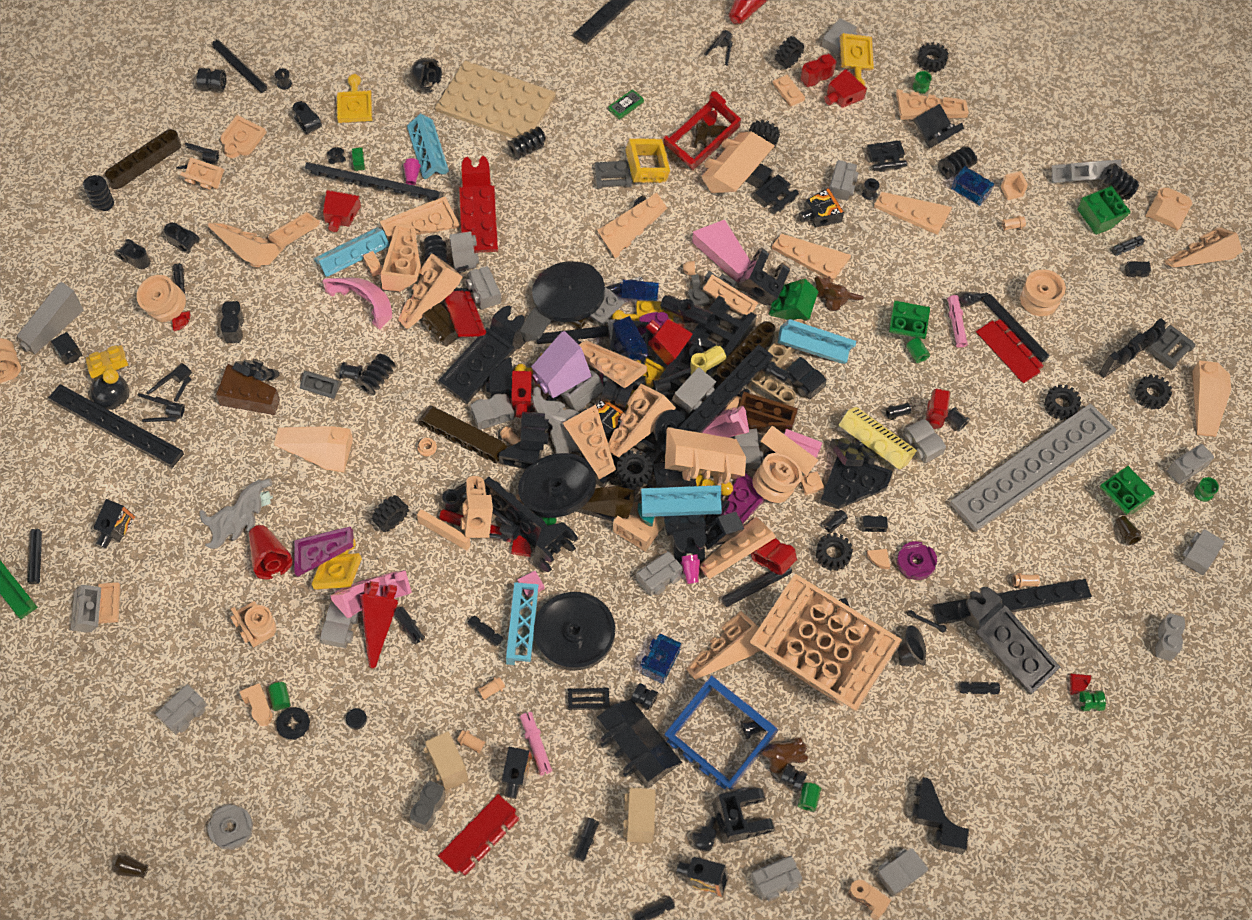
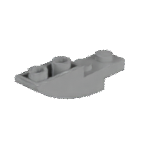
(1080, 171)

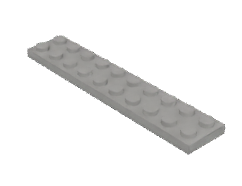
(1032, 467)

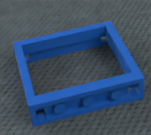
(691, 755)

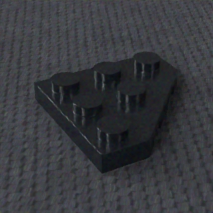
(854, 483)

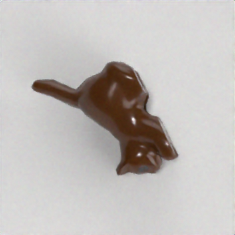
(835, 294)
(784, 753)

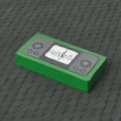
(626, 104)

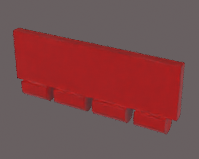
(464, 314)
(1006, 348)
(473, 838)

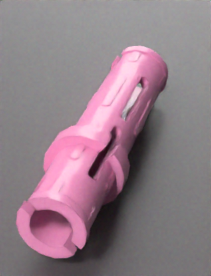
(957, 321)
(535, 742)

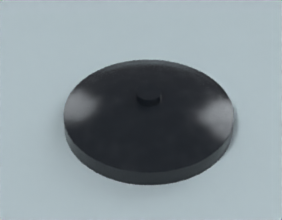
(568, 291)
(557, 485)
(574, 631)

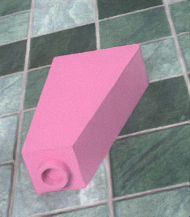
(722, 248)

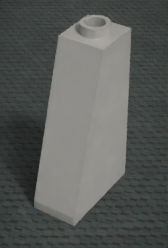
(50, 319)

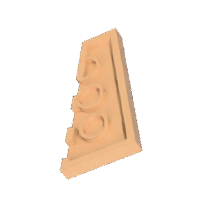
(914, 105)
(917, 212)
(426, 218)
(626, 227)
(812, 256)
(613, 365)
(591, 440)
(747, 541)

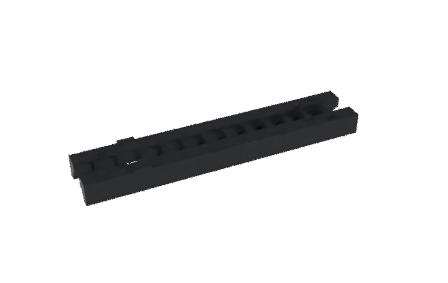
(740, 330)

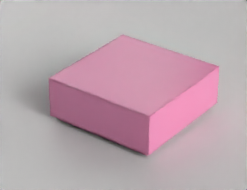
(531, 578)

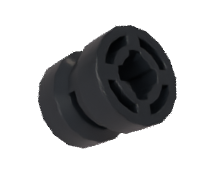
(644, 696)
(789, 774)

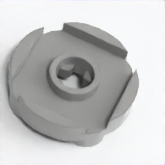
(220, 821)

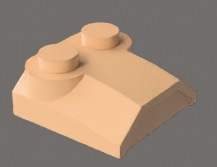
(1169, 207)

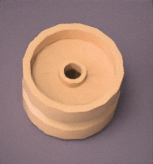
(1042, 292)
(161, 298)
(9, 362)
(777, 478)

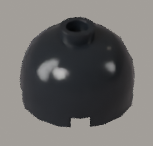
(425, 71)
(107, 394)

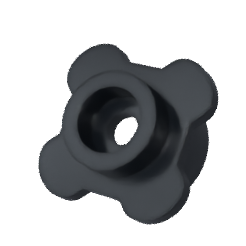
(338, 152)

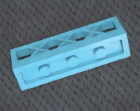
(429, 142)
(352, 251)
(815, 341)
(685, 501)
(511, 655)

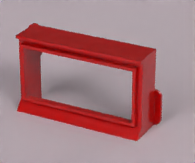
(718, 103)

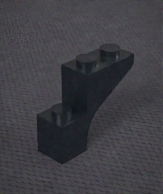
(930, 813)

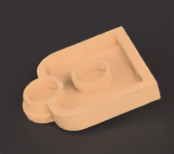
(241, 137)

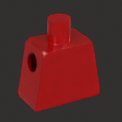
(845, 90)
(340, 209)
(667, 339)
(522, 391)

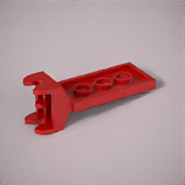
(478, 205)

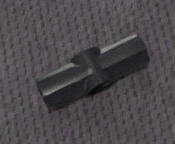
(687, 311)

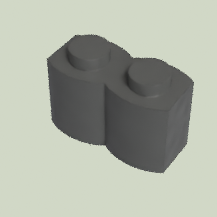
(424, 810)

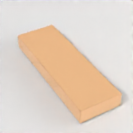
(294, 230)
(735, 299)
(784, 445)
(443, 529)

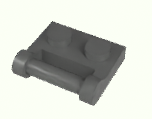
(612, 169)
(1167, 343)

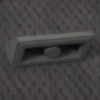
(534, 325)
(320, 384)

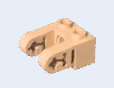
(476, 509)

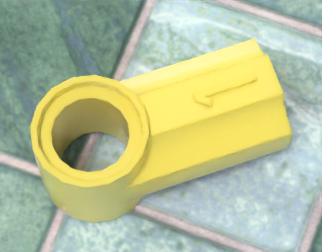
(707, 359)

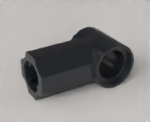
(457, 495)

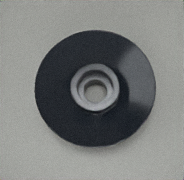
(669, 418)

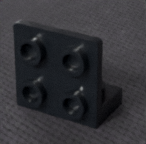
(936, 126)

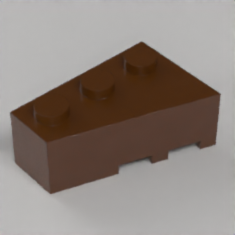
(246, 393)
(764, 413)

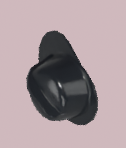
(912, 648)

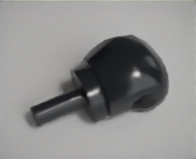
(969, 298)
(705, 838)

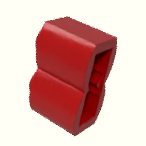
(818, 70)
(938, 408)
(775, 556)

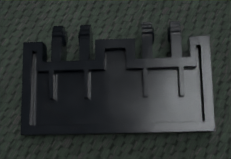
(1134, 346)

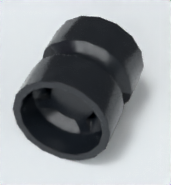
(211, 79)
(616, 393)

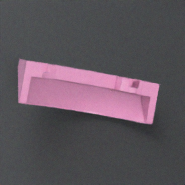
(382, 308)
(729, 423)
(349, 598)

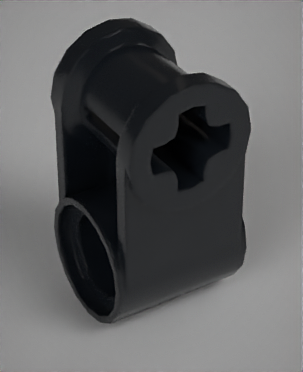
(306, 117)
(180, 237)
(133, 254)

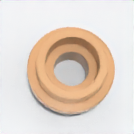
(427, 442)

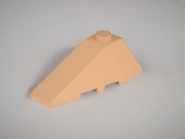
(1215, 246)
(249, 247)
(402, 260)
(434, 285)
(1211, 395)
(639, 419)
(320, 445)
(728, 649)

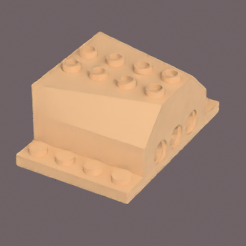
(825, 643)

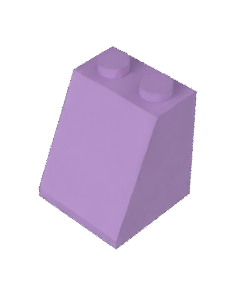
(560, 366)

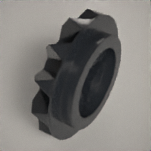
(285, 718)

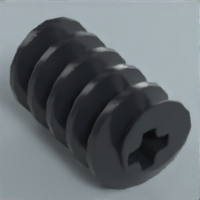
(526, 142)
(957, 161)
(1120, 181)
(98, 192)
(436, 246)
(375, 373)

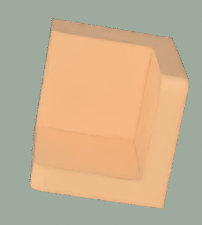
(1014, 185)

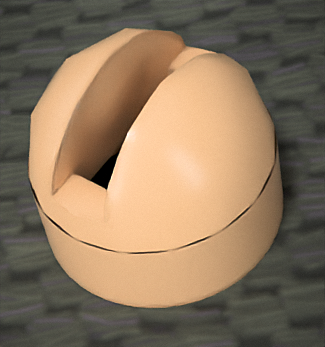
(689, 268)

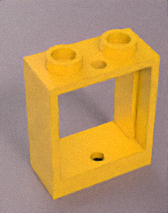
(647, 147)

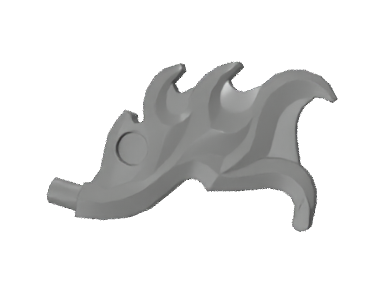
(557, 416)
(234, 519)

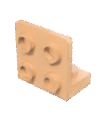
(636, 530)

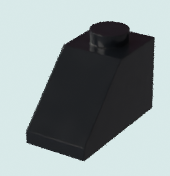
(501, 379)
(519, 457)
(722, 529)

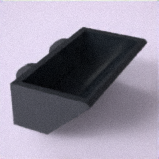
(636, 743)

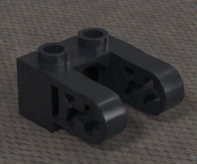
(761, 284)
(731, 819)

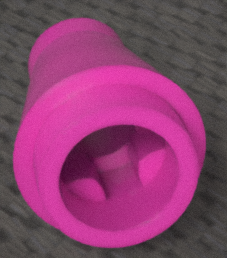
(411, 170)
(691, 568)

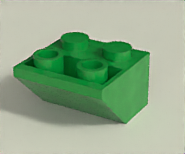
(1103, 210)
(795, 301)
(909, 319)
(1127, 491)

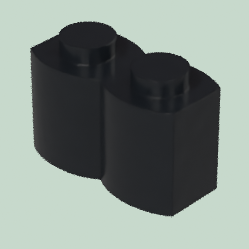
(232, 322)
(805, 378)
(533, 431)

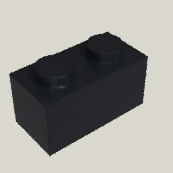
(1137, 268)
(874, 523)

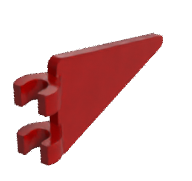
(377, 617)

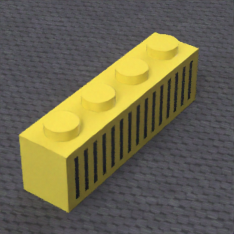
(877, 438)

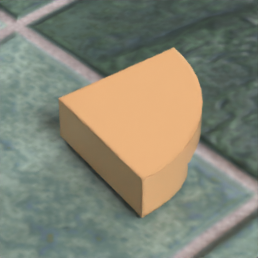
(879, 558)

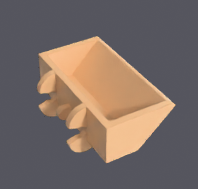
(735, 162)
(705, 455)

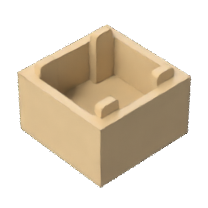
(446, 761)
(641, 815)

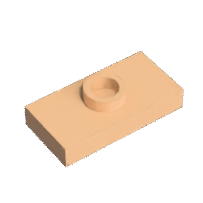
(109, 602)

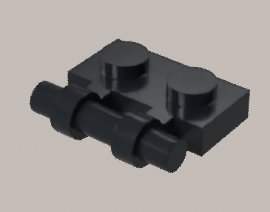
(886, 151)
(774, 188)
(256, 369)
(852, 453)

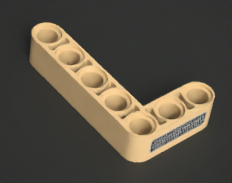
(768, 382)

